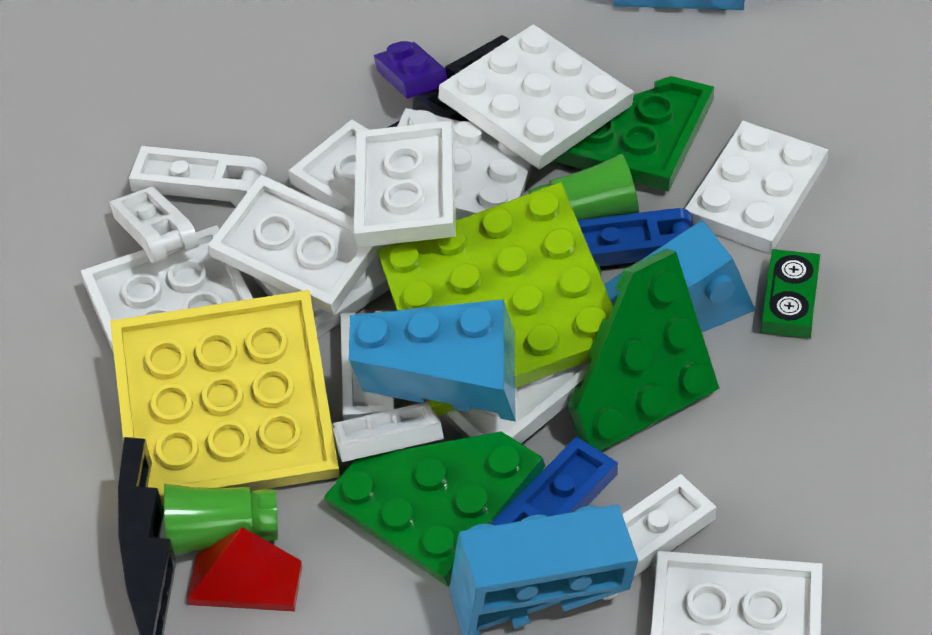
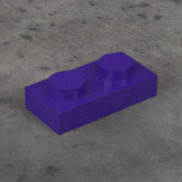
(410, 69)

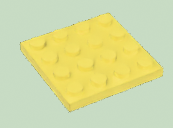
(227, 394)

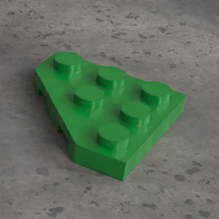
(650, 133)
(644, 356)
(431, 492)

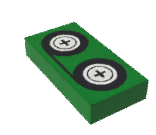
(790, 293)

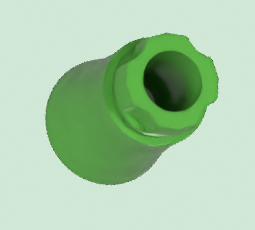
(600, 190)
(205, 515)

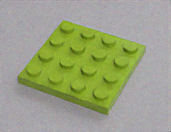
(519, 253)

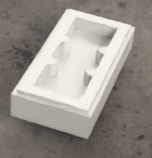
(386, 431)

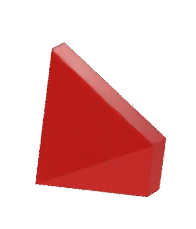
(245, 574)

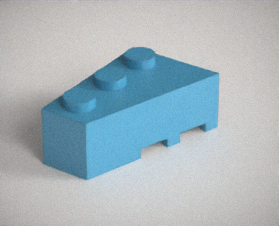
(709, 275)
(438, 355)
(538, 563)

